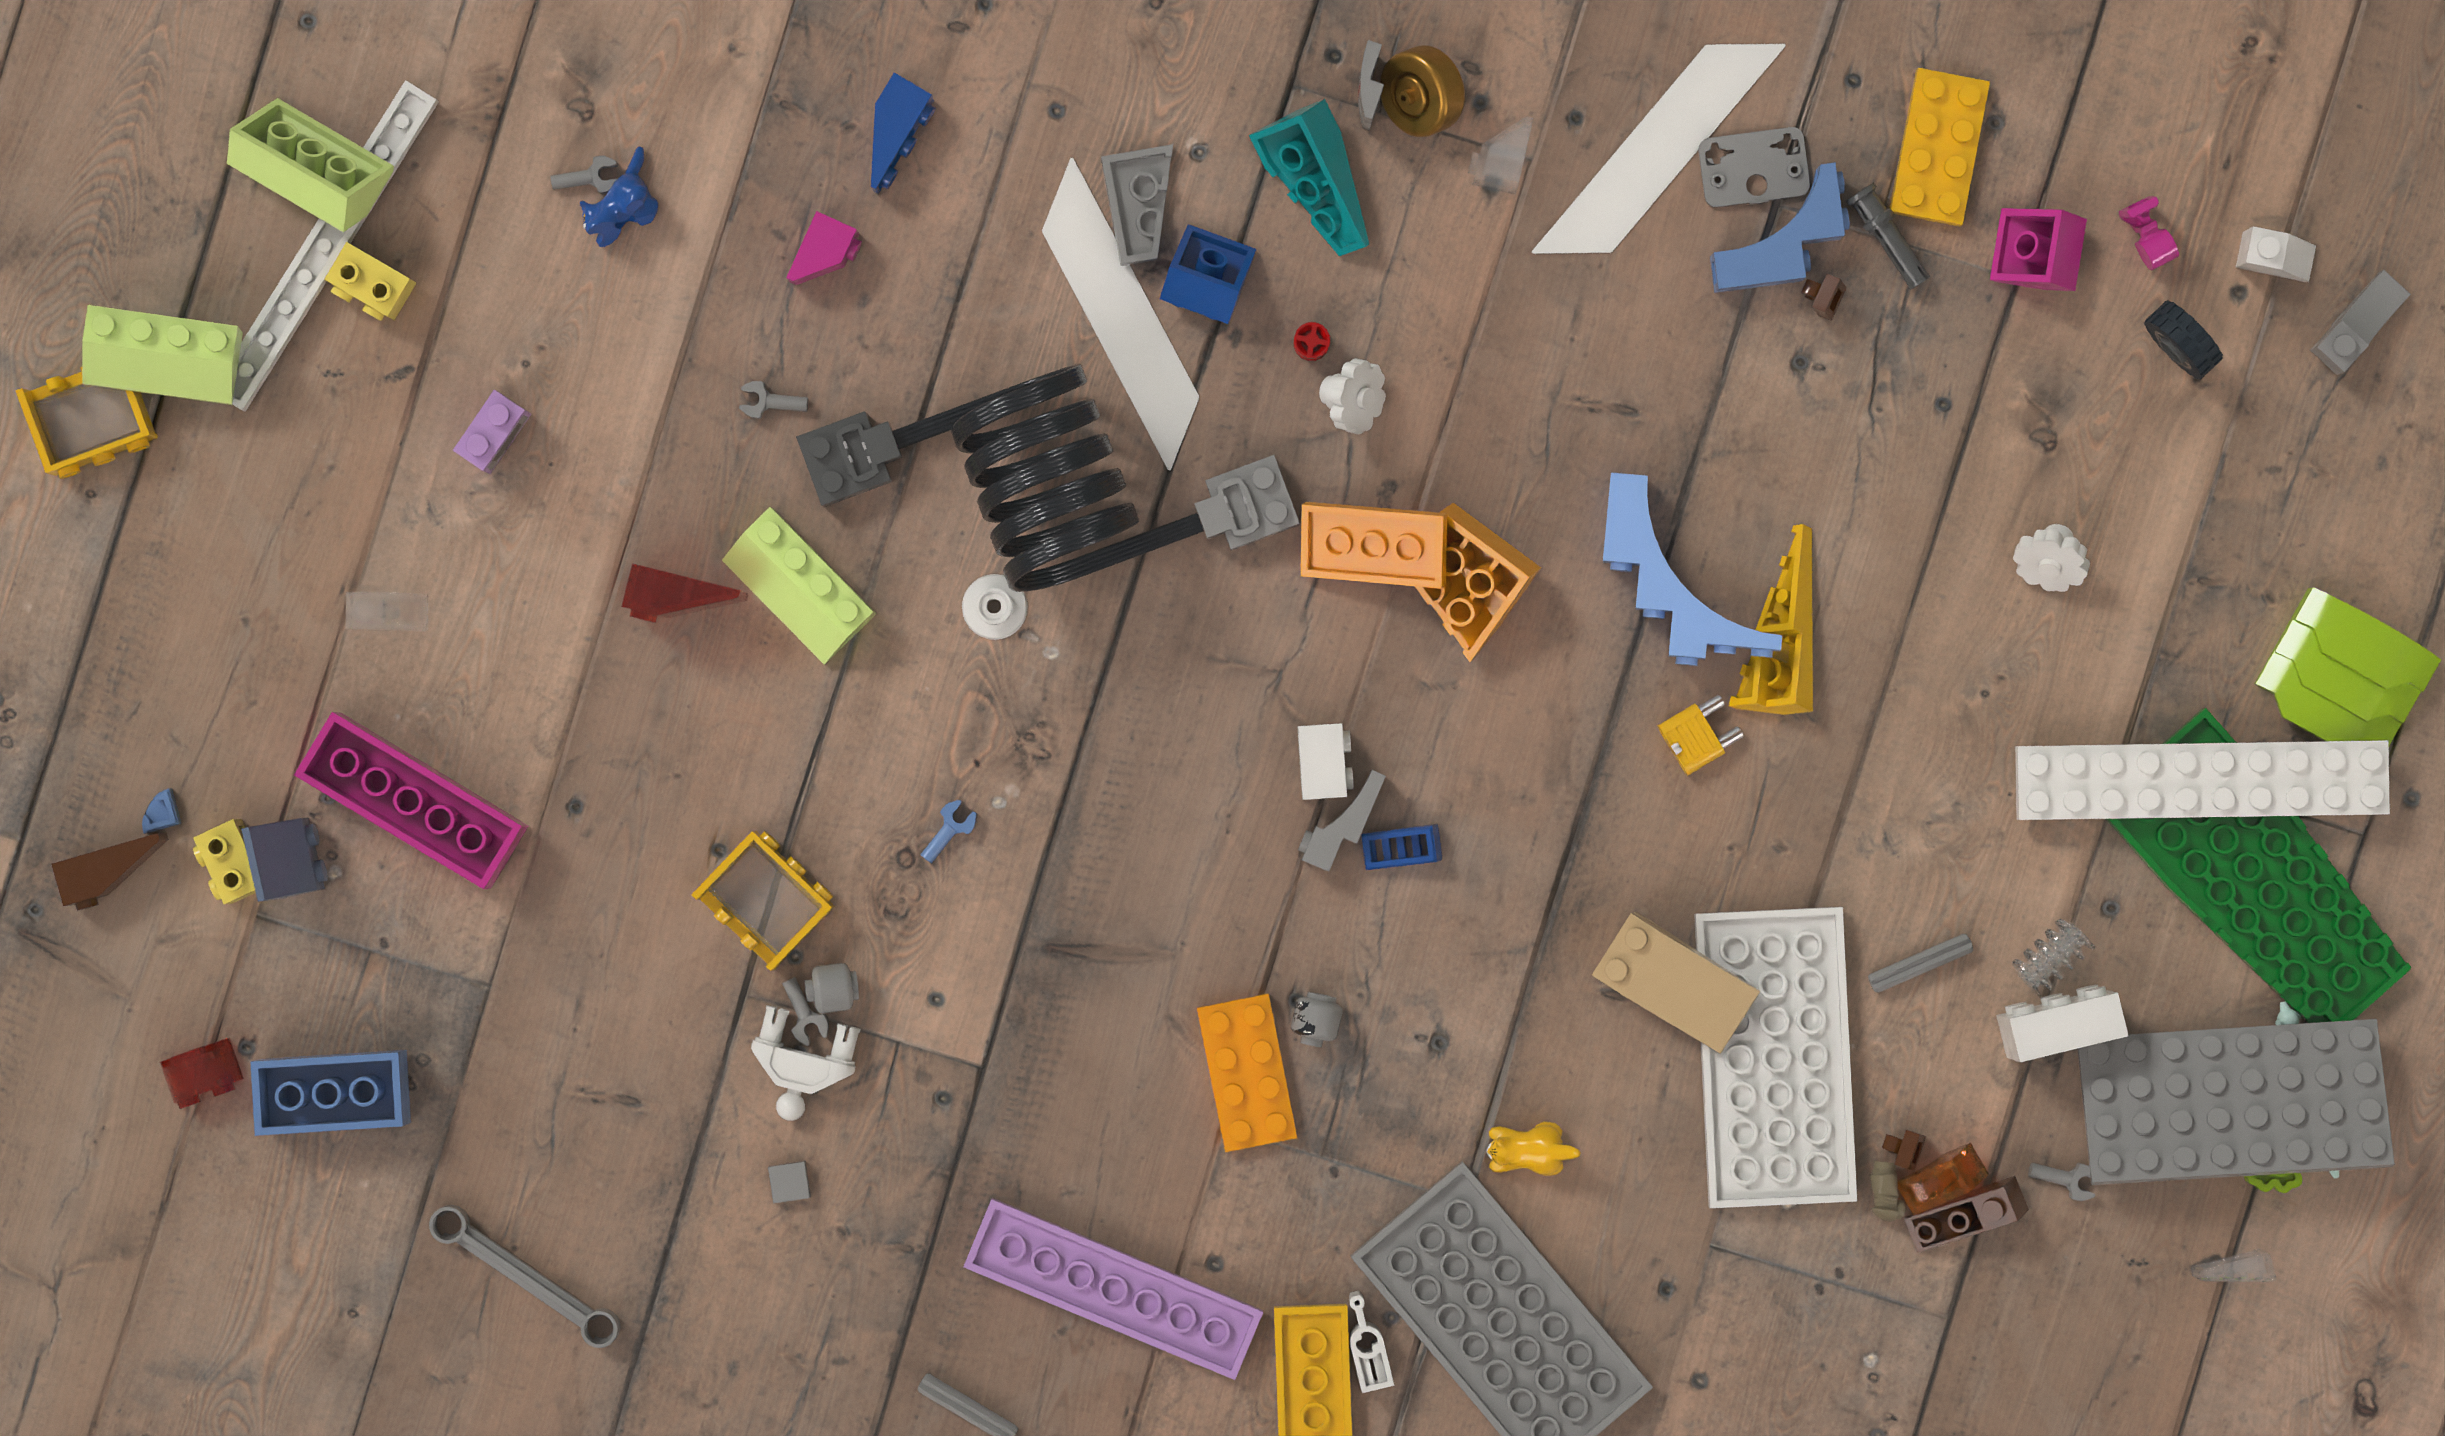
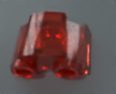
(200, 1071)

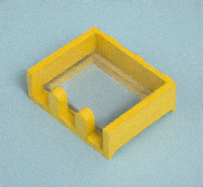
(83, 423)
(765, 898)

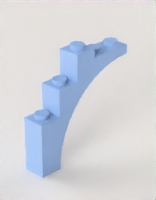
(1693, 625)

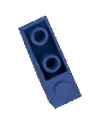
(896, 119)

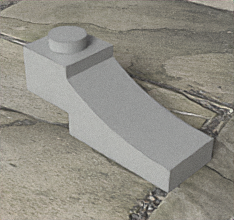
(2360, 322)
(1323, 844)

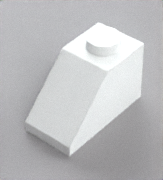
(2275, 254)

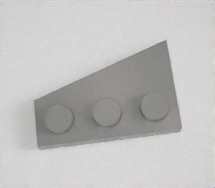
(1136, 198)

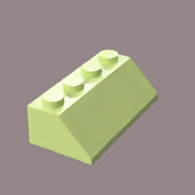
(308, 164)
(160, 354)
(798, 585)

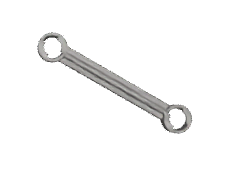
(524, 1276)

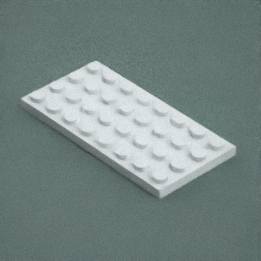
(1783, 1082)

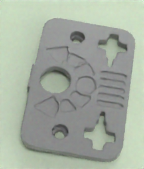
(1754, 157)

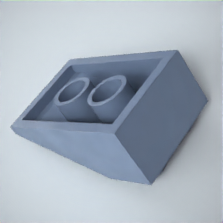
(284, 859)

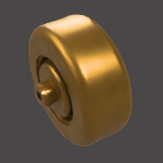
(1422, 91)

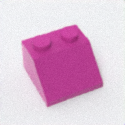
(2038, 248)

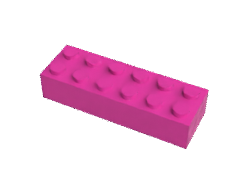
(411, 800)

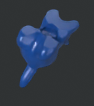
(624, 202)

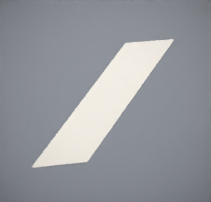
(1658, 148)
(1120, 314)

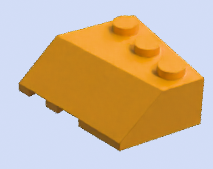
(1481, 581)

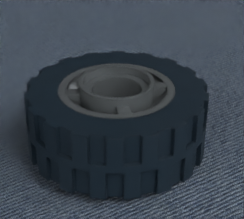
(2183, 339)

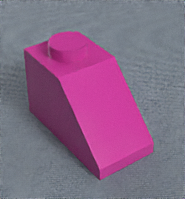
(824, 249)

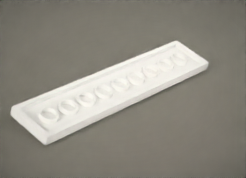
(2202, 780)

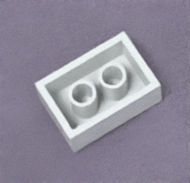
(2061, 1023)

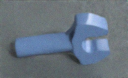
(948, 830)

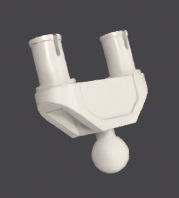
(799, 1069)

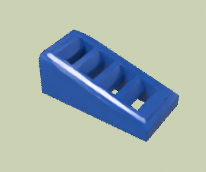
(1433, 844)

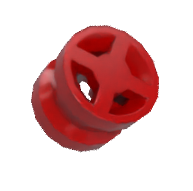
(1313, 335)

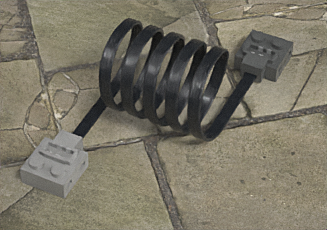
(853, 458)

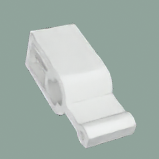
(1362, 1356)

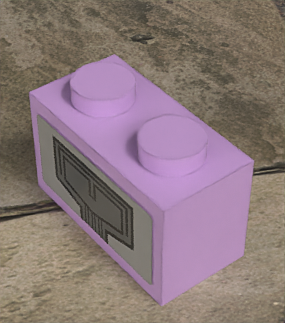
(492, 432)

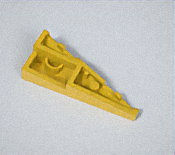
(1786, 680)

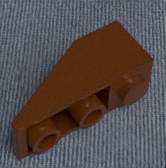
(1968, 1215)

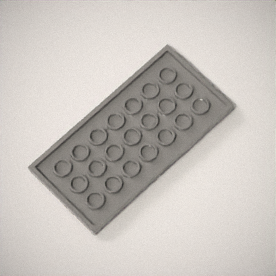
(2235, 1102)
(1499, 1314)

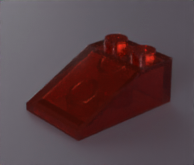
(669, 595)

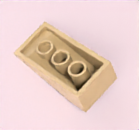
(1675, 982)

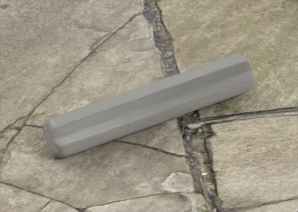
(1920, 963)
(965, 1407)

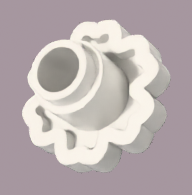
(1354, 395)
(2052, 559)

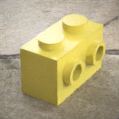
(369, 281)
(227, 861)

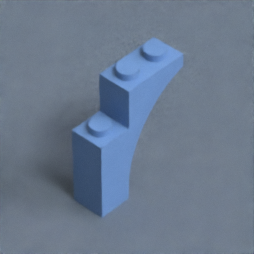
(1781, 255)

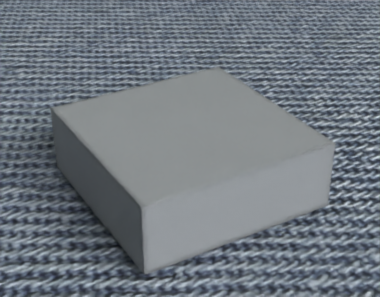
(789, 1182)

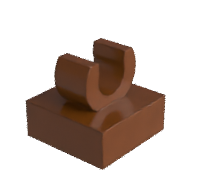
(1825, 295)
(1906, 1148)

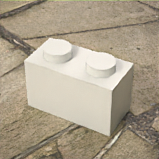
(1324, 761)

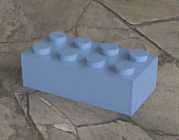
(330, 1092)

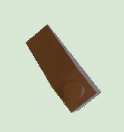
(100, 872)

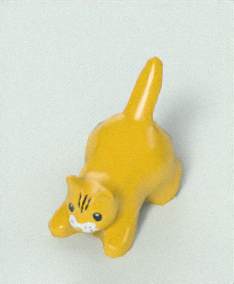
(1536, 1149)

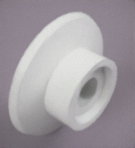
(999, 624)

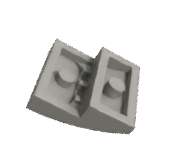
(1369, 91)

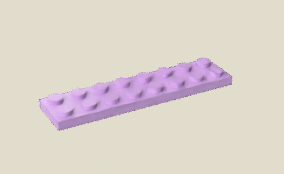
(1113, 1288)

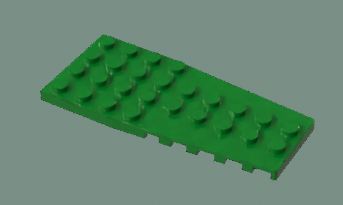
(2271, 900)

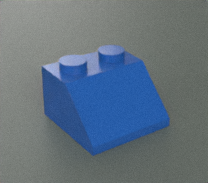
(1207, 274)

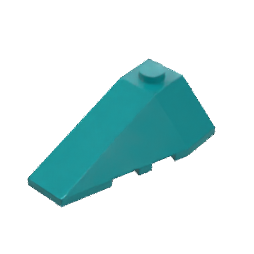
(1313, 164)

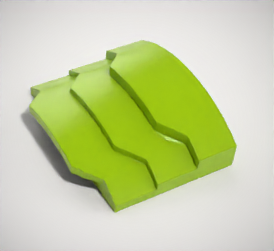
(2345, 672)

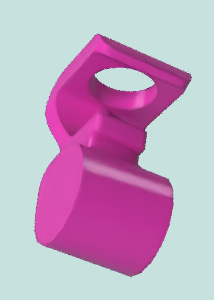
(2155, 245)

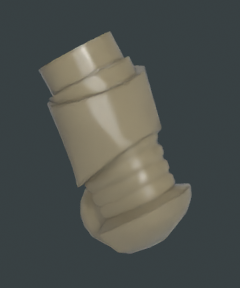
(1886, 1193)

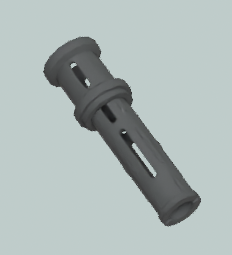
(1880, 222)

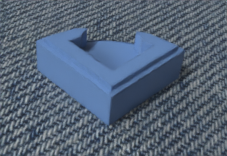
(161, 812)

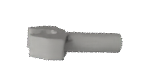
(586, 177)
(771, 401)
(804, 1013)
(2068, 1179)

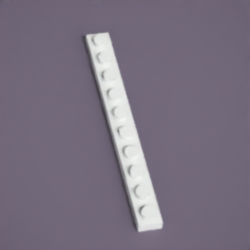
(319, 251)

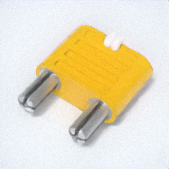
(1693, 738)

